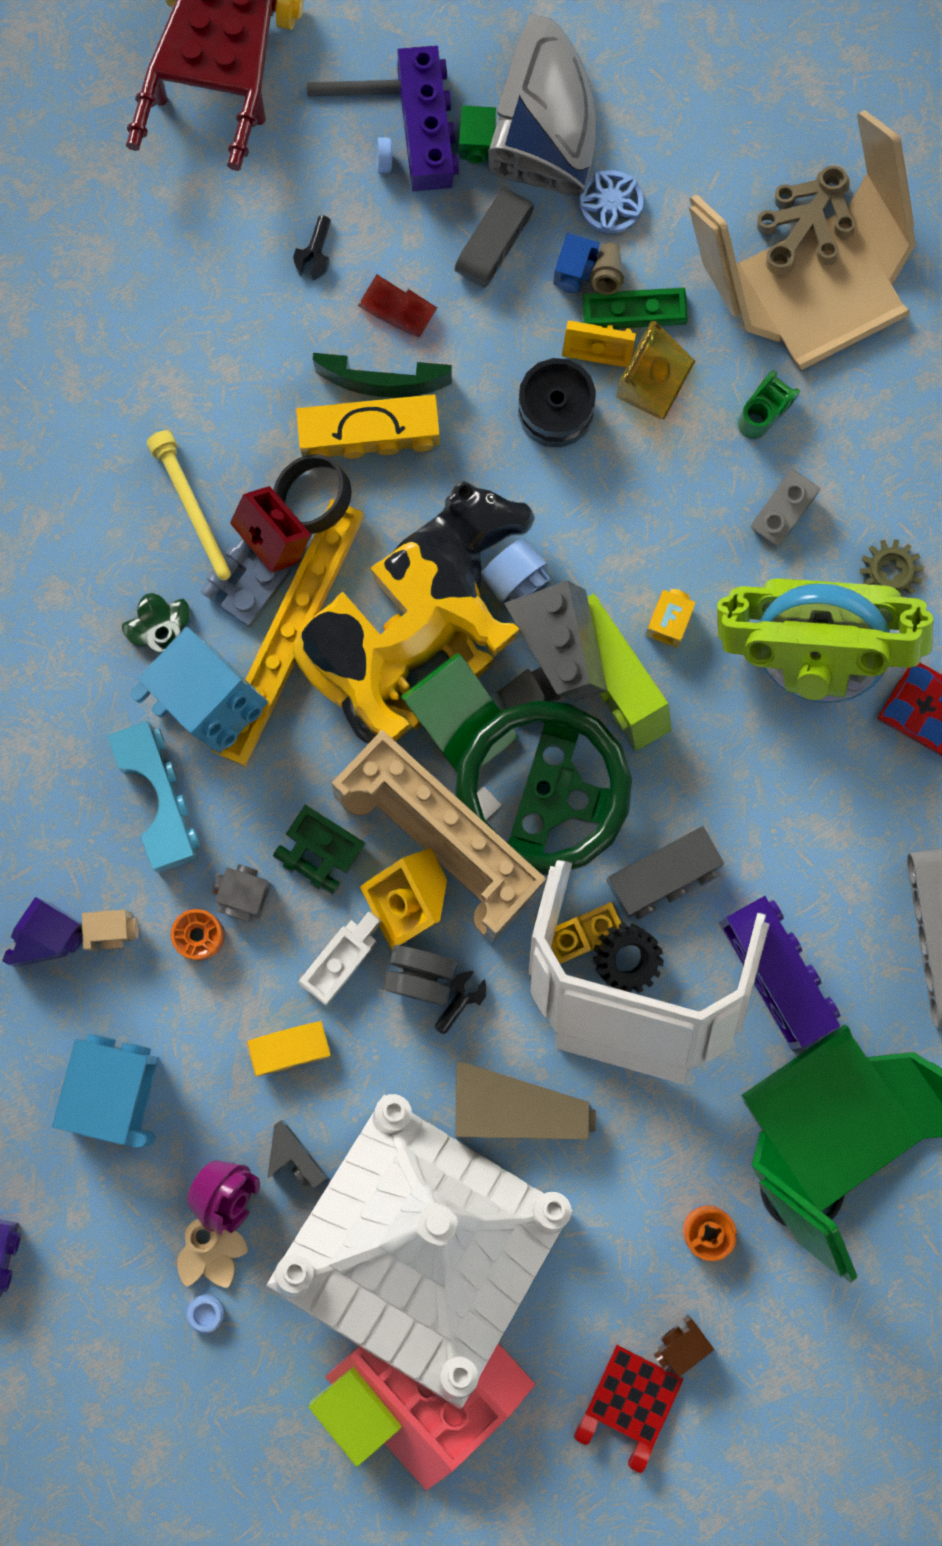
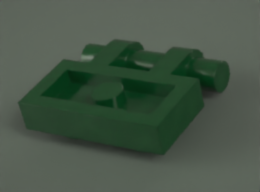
(325, 840)

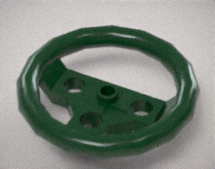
(561, 729)

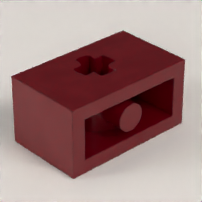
(270, 529)

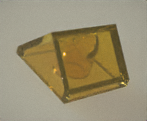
(655, 373)

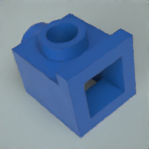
(575, 262)

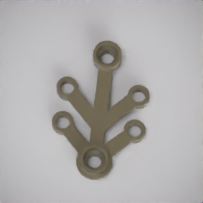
(808, 216)

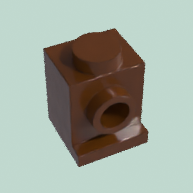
(683, 1348)

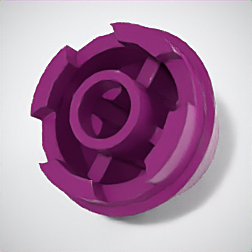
(221, 1195)

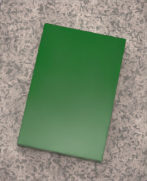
(452, 707)

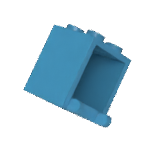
(200, 691)
(107, 1091)

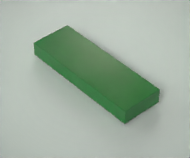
(636, 308)

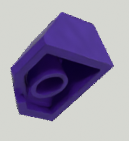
(43, 935)

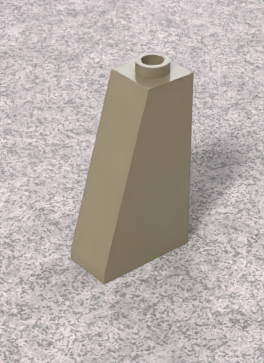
(510, 1108)

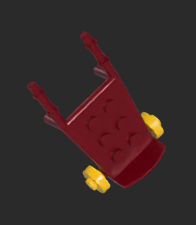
(217, 49)

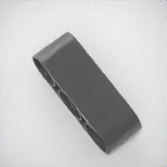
(494, 237)

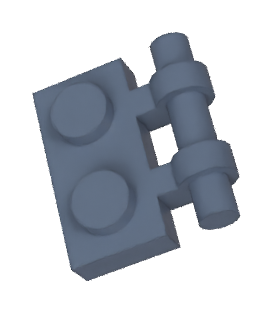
(252, 591)

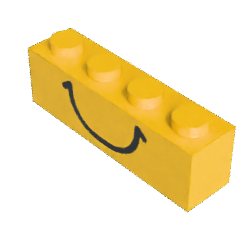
(369, 427)

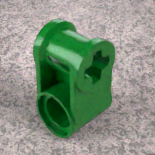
(770, 402)

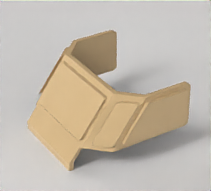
(816, 304)

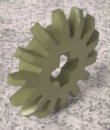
(902, 562)

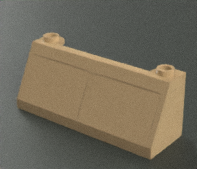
(438, 820)

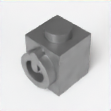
(241, 893)

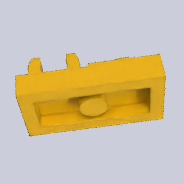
(598, 343)

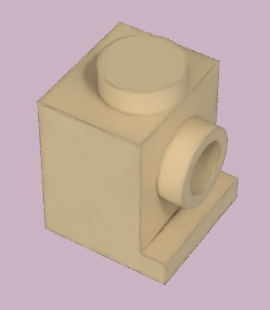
(108, 929)

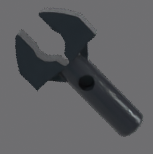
(314, 250)
(460, 1001)

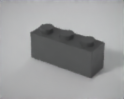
(665, 873)

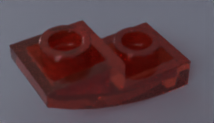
(398, 308)

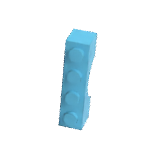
(168, 838)

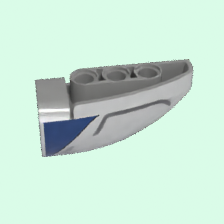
(545, 114)

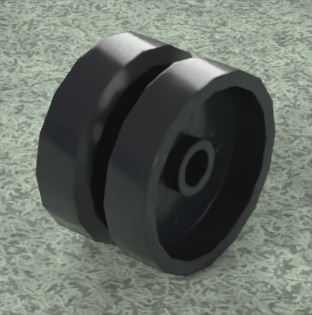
(556, 402)

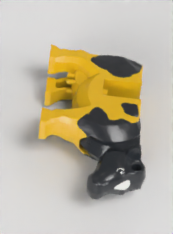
(436, 587)

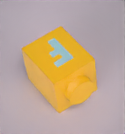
(670, 617)

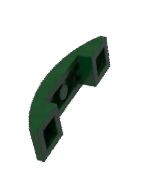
(428, 377)

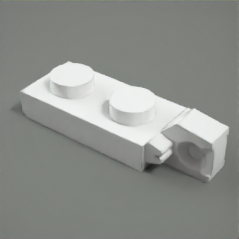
(340, 958)

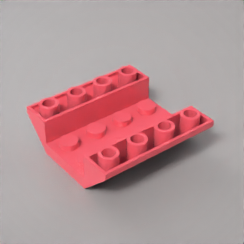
(433, 1431)

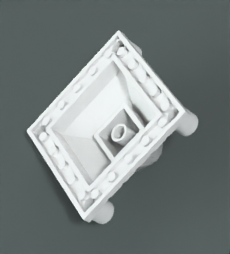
(420, 1250)

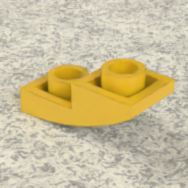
(582, 932)
(288, 1048)

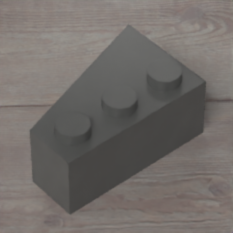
(562, 638)

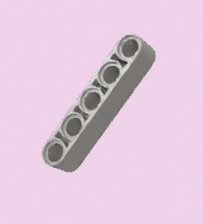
(926, 890)

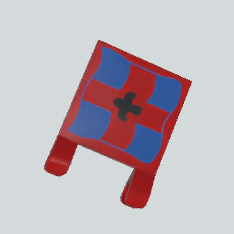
(917, 707)

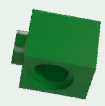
(476, 133)

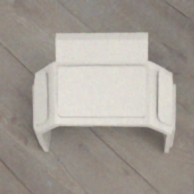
(627, 1026)

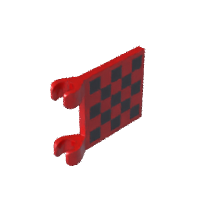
(632, 1399)

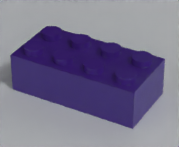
(782, 977)

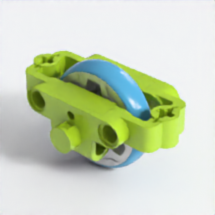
(824, 636)

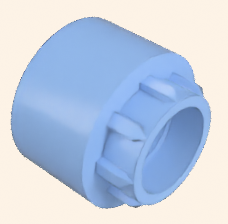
(515, 572)

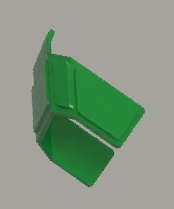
(831, 1126)

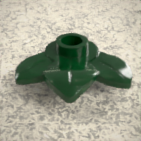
(156, 619)

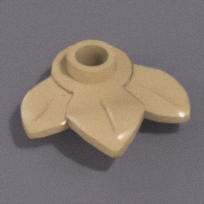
(210, 1258)

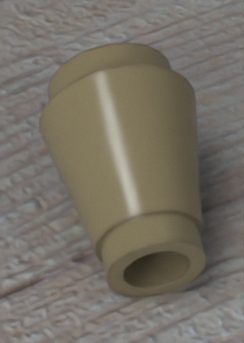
(607, 271)

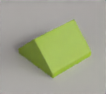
(354, 1416)

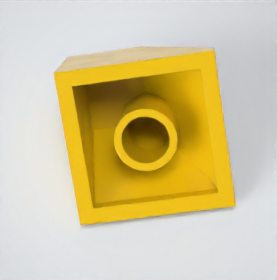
(407, 896)

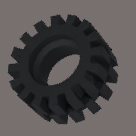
(648, 963)

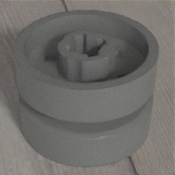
(420, 975)

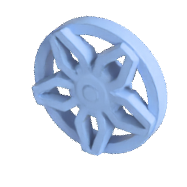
(611, 201)

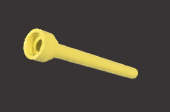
(163, 447)

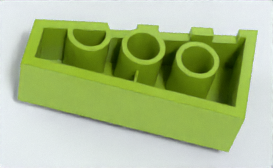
(631, 693)

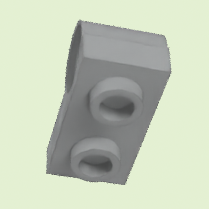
(785, 507)

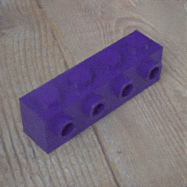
(425, 118)

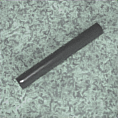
(353, 87)

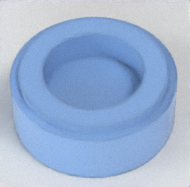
(384, 155)
(205, 1313)

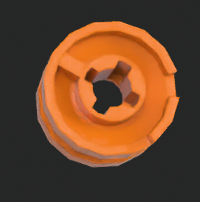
(192, 921)
(694, 1231)

